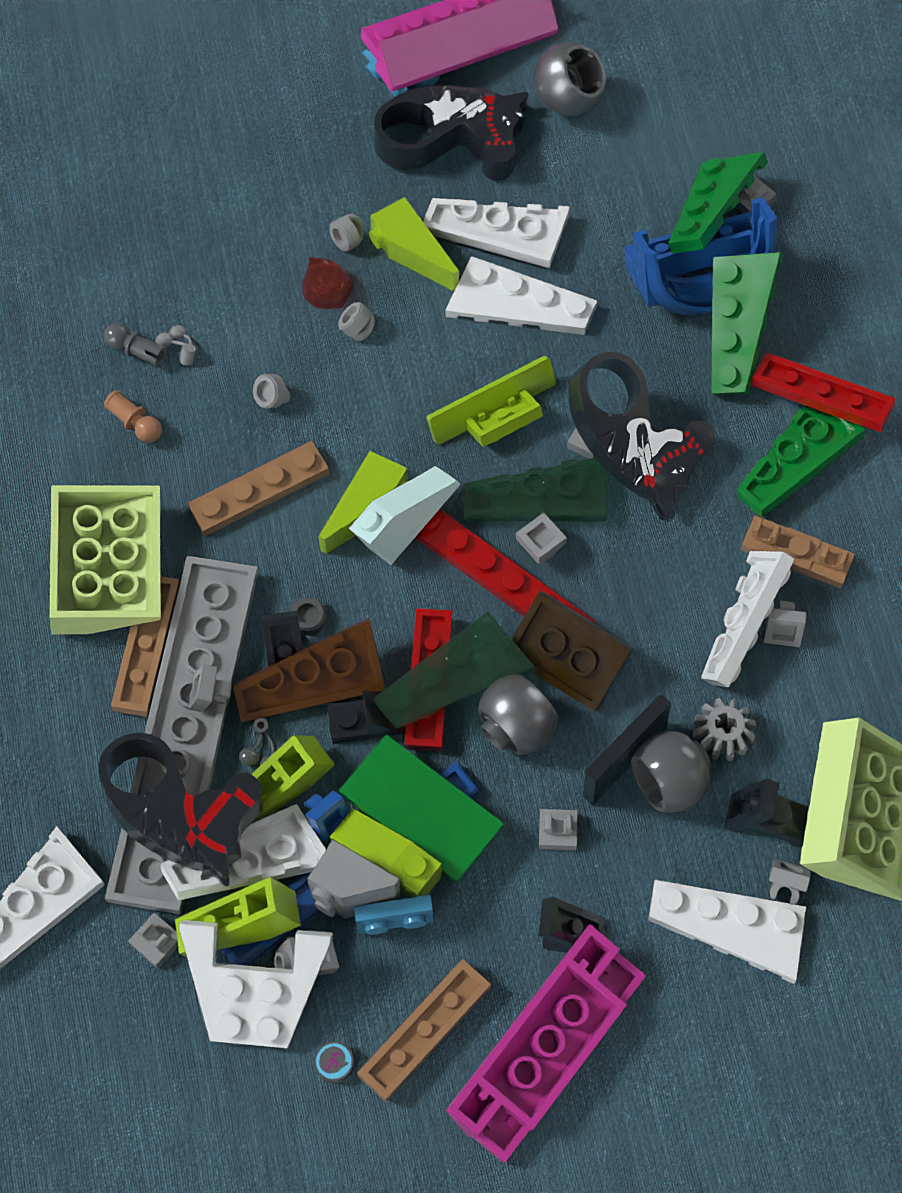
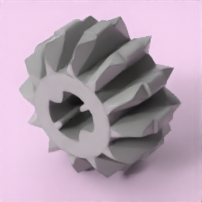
(732, 720)

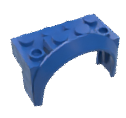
(654, 264)

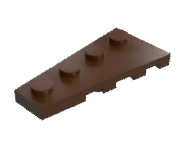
(314, 676)

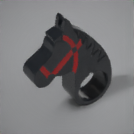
(182, 828)

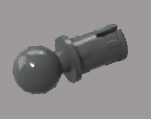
(118, 336)

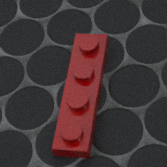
(823, 392)
(430, 633)

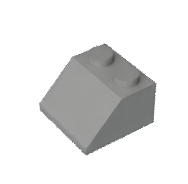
(348, 881)

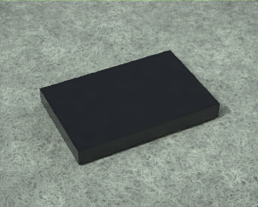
(619, 754)

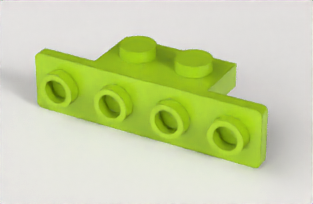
(495, 407)

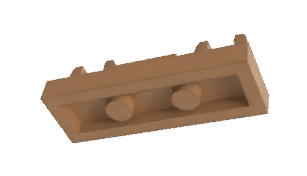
(810, 554)

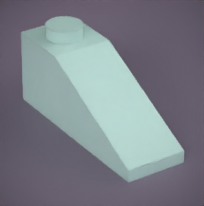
(401, 514)

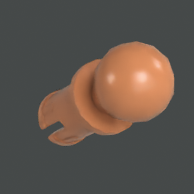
(146, 427)

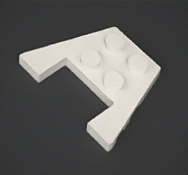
(250, 1001)

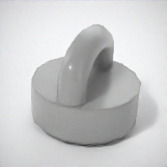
(347, 232)
(355, 319)
(270, 391)

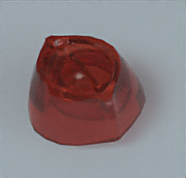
(326, 284)

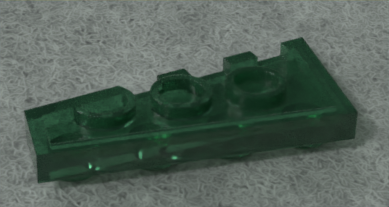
(562, 492)
(454, 673)

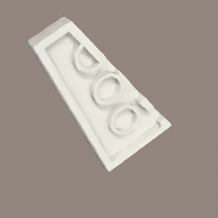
(515, 232)
(755, 603)
(44, 894)
(745, 926)

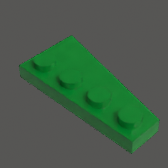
(711, 196)
(739, 313)
(796, 457)

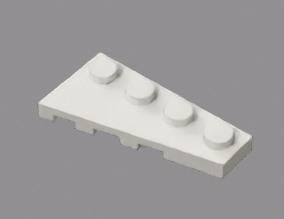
(508, 296)
(270, 847)

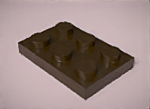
(571, 651)

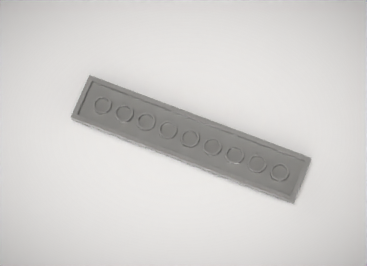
(203, 630)

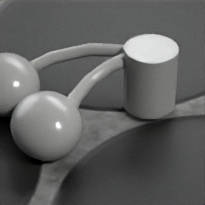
(177, 332)

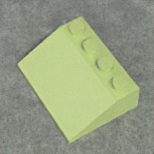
(104, 557)
(856, 809)

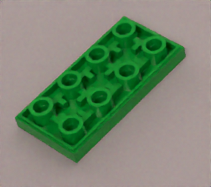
(421, 807)

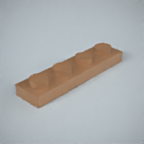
(258, 488)
(144, 657)
(424, 1030)

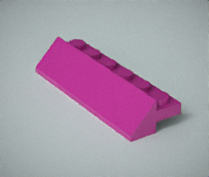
(453, 36)
(546, 1044)

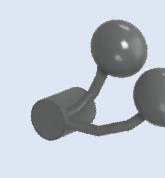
(250, 756)

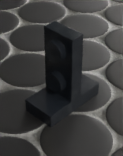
(767, 812)

